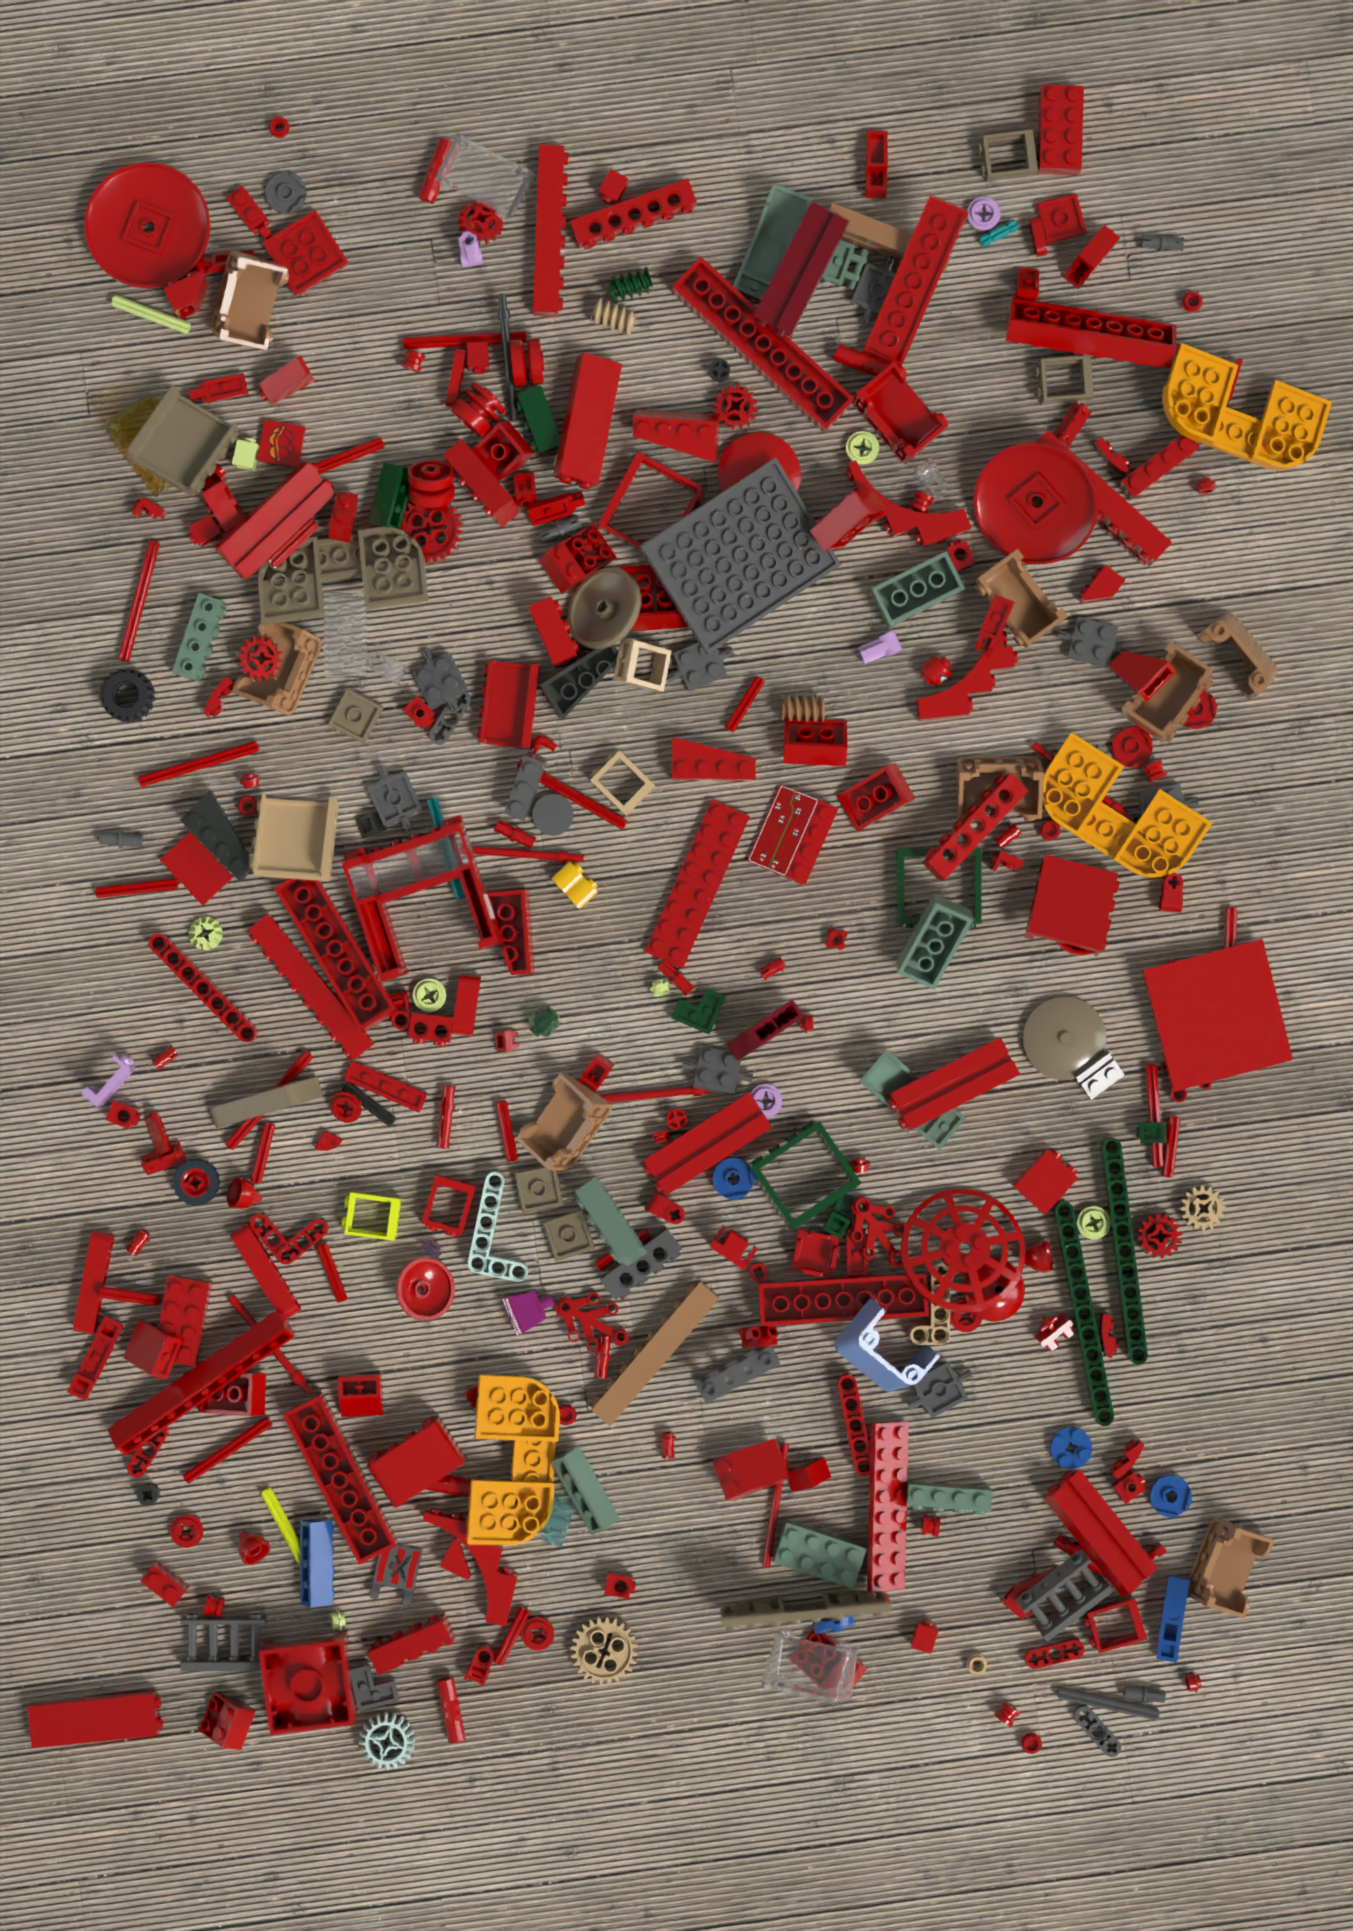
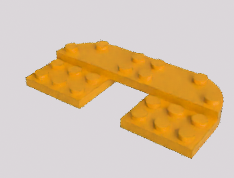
(1197, 409)
(1151, 847)
(529, 1415)

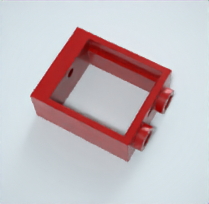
(453, 1184)
(1136, 1620)

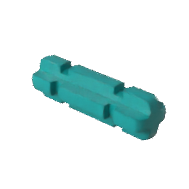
(998, 233)

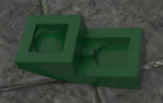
(840, 1216)

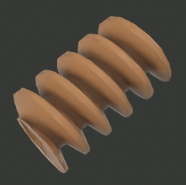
(803, 708)

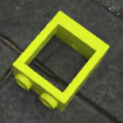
(347, 1221)

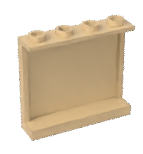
(294, 838)

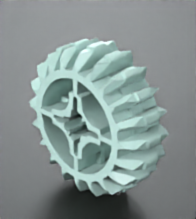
(378, 1737)

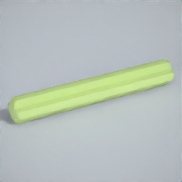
(151, 314)

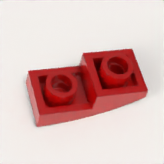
(1116, 462)
(215, 704)
(1108, 1342)
(1132, 1452)

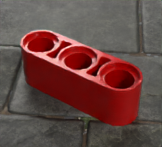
(466, 1004)

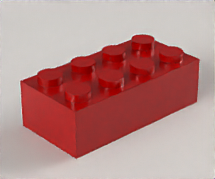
(1060, 129)
(185, 1314)

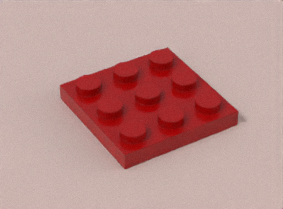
(307, 252)

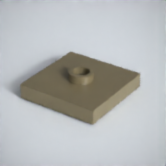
(355, 716)
(538, 1189)
(569, 1235)

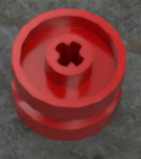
(527, 361)
(431, 483)

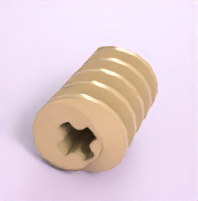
(614, 317)

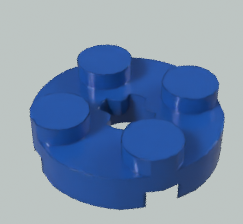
(725, 1187)
(1081, 1453)
(1177, 1505)
(834, 1625)

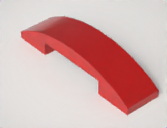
(95, 1358)

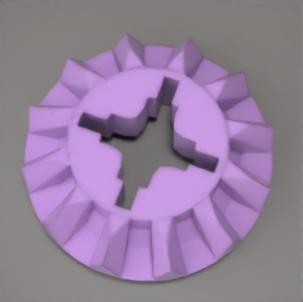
(990, 207)
(773, 1093)

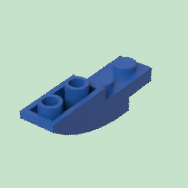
(1172, 1618)

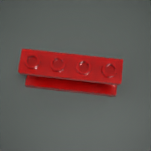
(508, 704)

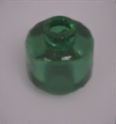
(544, 1021)

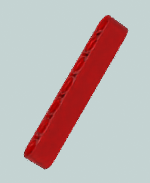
(193, 984)

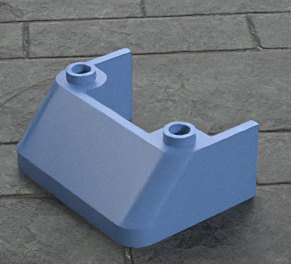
(857, 1347)

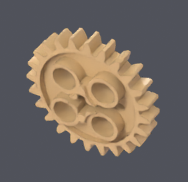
(621, 1656)

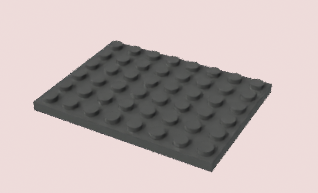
(739, 556)

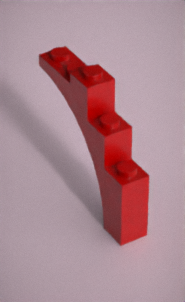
(899, 520)
(955, 700)
(499, 1583)

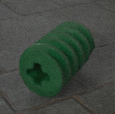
(630, 284)

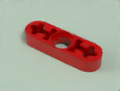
(456, 376)
(134, 1460)
(1040, 1661)

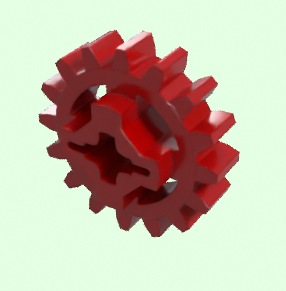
(480, 222)
(742, 401)
(259, 649)
(1158, 1226)

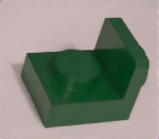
(1151, 1132)

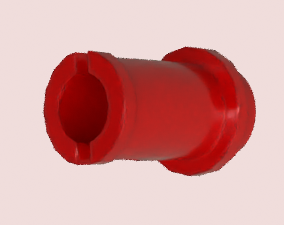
(1008, 836)
(772, 968)
(164, 1057)
(138, 1242)
(667, 1444)

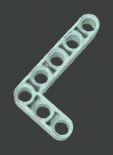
(488, 1232)

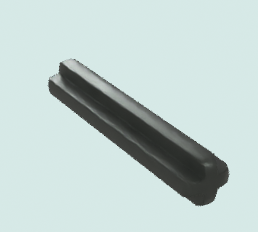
(370, 1105)

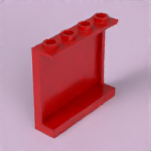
(1072, 904)

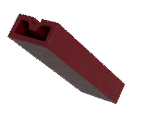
(800, 270)

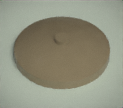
(604, 608)
(1063, 1037)

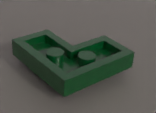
(700, 1017)

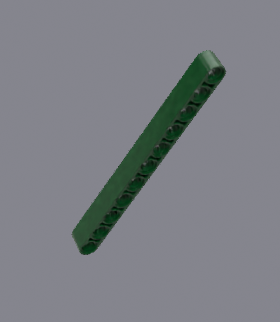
(1130, 1258)
(1083, 1323)

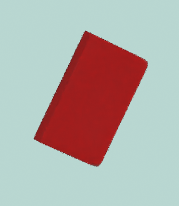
(158, 1134)

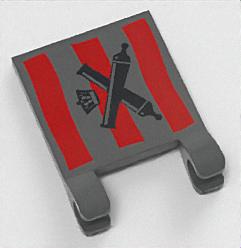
(397, 1569)

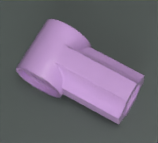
(469, 250)
(884, 646)

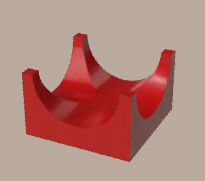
(307, 1684)

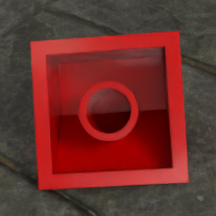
(503, 450)

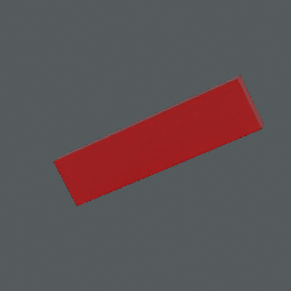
(385, 1086)

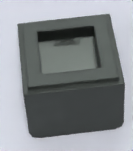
(370, 824)

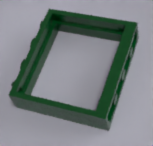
(908, 922)
(776, 1151)

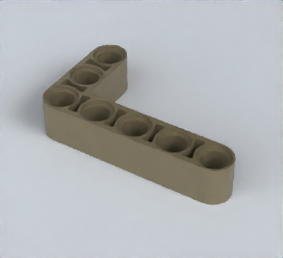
(266, 1102)

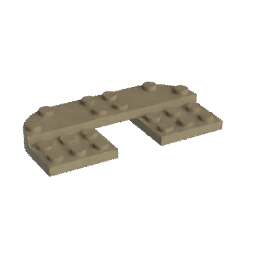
(383, 556)
(835, 1605)

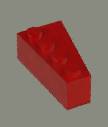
(681, 431)
(482, 483)
(707, 763)
(515, 928)
(411, 1643)

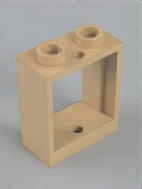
(625, 671)
(637, 798)

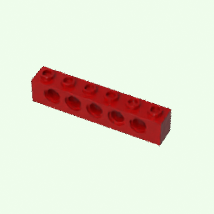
(681, 190)
(1013, 793)

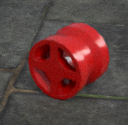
(413, 360)
(921, 502)
(1154, 770)
(676, 1118)
(930, 1525)
(214, 1605)
(1007, 1713)

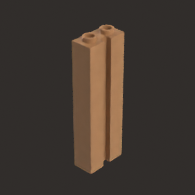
(874, 234)

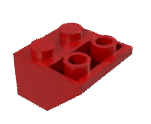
(188, 294)
(360, 1394)
(227, 1721)

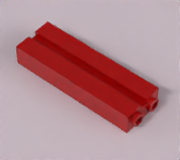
(587, 420)
(275, 520)
(952, 1085)
(706, 1143)
(1100, 1532)
(94, 1718)

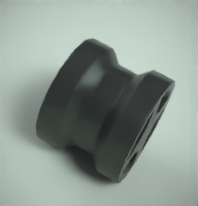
(719, 366)
(150, 1490)

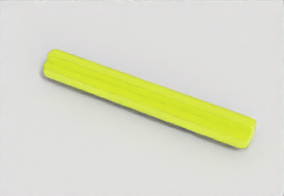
(282, 1522)

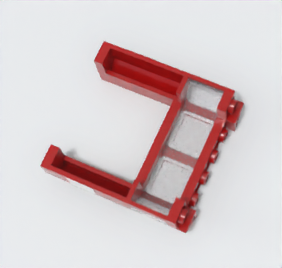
(408, 870)

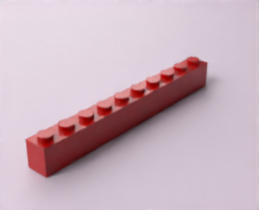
(201, 1382)

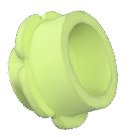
(659, 988)
(337, 1620)

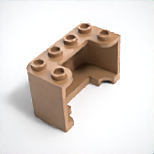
(1174, 699)

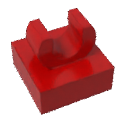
(504, 1041)

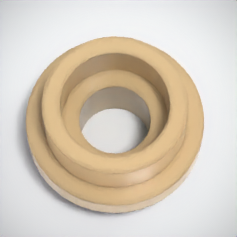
(976, 1670)

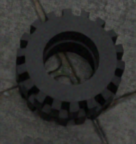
(110, 690)

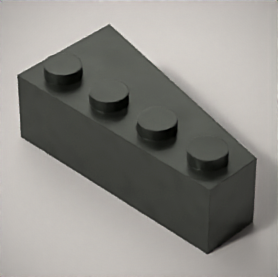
(578, 679)
(214, 830)

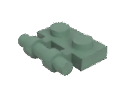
(838, 265)

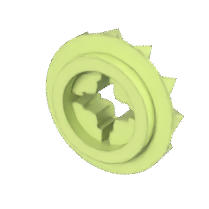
(870, 443)
(214, 937)
(439, 996)
(1102, 1226)

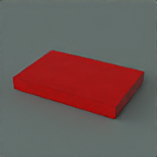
(196, 868)

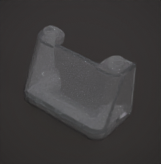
(484, 176)
(810, 1668)

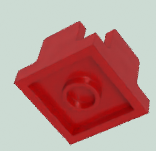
(732, 1247)
(815, 1253)

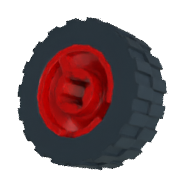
(184, 1184)

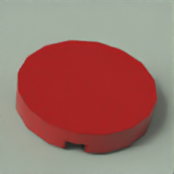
(1198, 719)
(1131, 747)

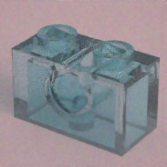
(558, 1522)

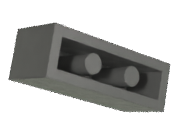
(525, 786)

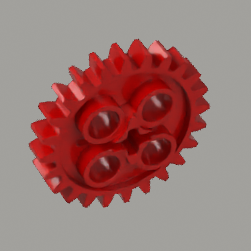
(433, 548)

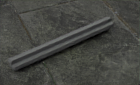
(1108, 1703)

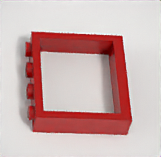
(641, 459)

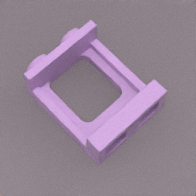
(101, 1097)

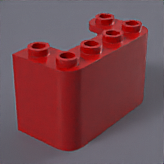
(416, 1461)

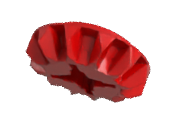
(339, 1110)
(964, 1325)
(186, 1540)
(539, 1643)

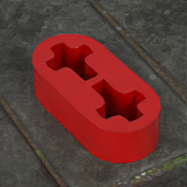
(1037, 236)

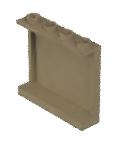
(181, 442)

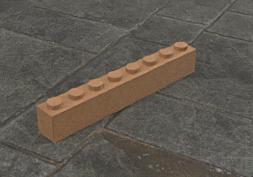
(654, 1353)

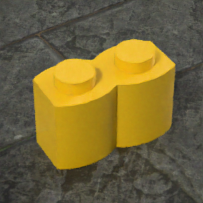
(575, 885)

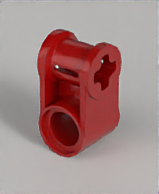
(1171, 897)
(403, 1007)
(661, 1207)
(479, 1667)

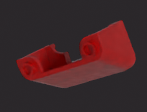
(898, 413)

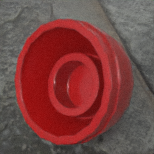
(242, 1194)
(1039, 1257)
(252, 1547)

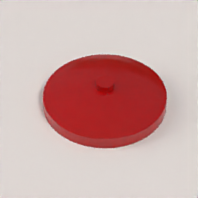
(751, 453)

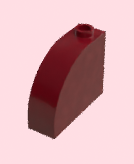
(765, 1030)

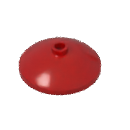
(436, 1289)
(1003, 1309)

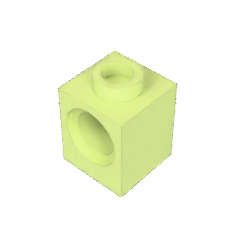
(246, 454)

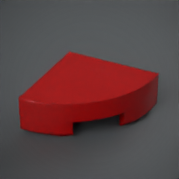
(328, 1141)
(1156, 1550)

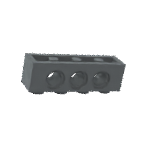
(612, 1279)

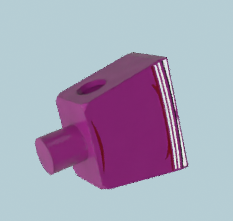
(526, 1309)

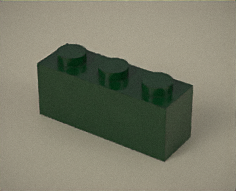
(538, 420)
(390, 497)

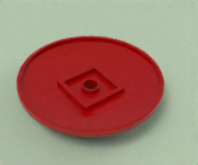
(142, 196)
(1038, 531)

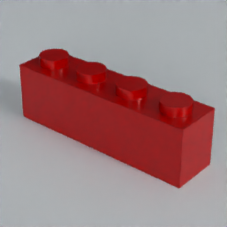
(1157, 466)

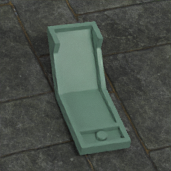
(772, 237)
(890, 1075)

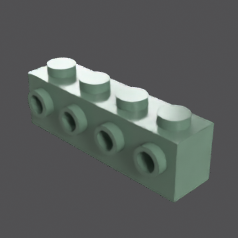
(199, 637)
(585, 1490)
(949, 1496)

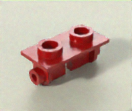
(1072, 423)
(152, 1163)

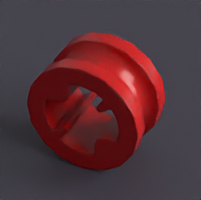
(660, 1136)
(763, 1268)

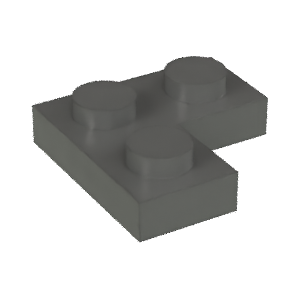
(369, 1694)

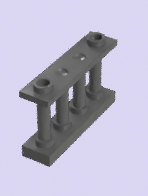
(737, 1373)
(1072, 1609)
(213, 1661)

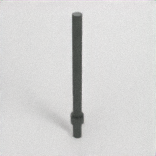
(504, 316)

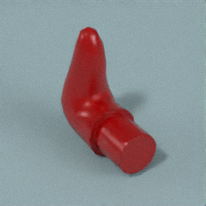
(543, 741)

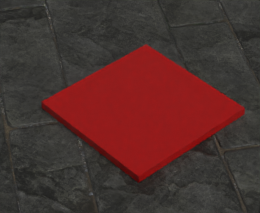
(1217, 1015)

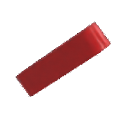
(265, 1271)
(93, 1277)
(851, 1414)

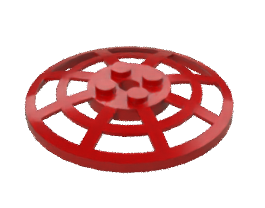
(961, 1262)

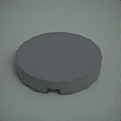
(286, 193)
(553, 814)

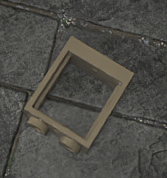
(1029, 153)
(1086, 379)

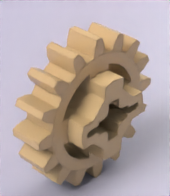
(1195, 1214)

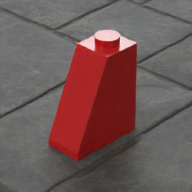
(1091, 256)
(286, 381)
(1142, 672)

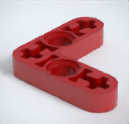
(283, 1243)

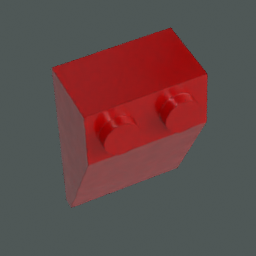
(876, 796)
(240, 1397)
(750, 1470)

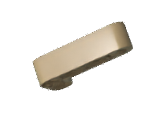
(934, 1323)

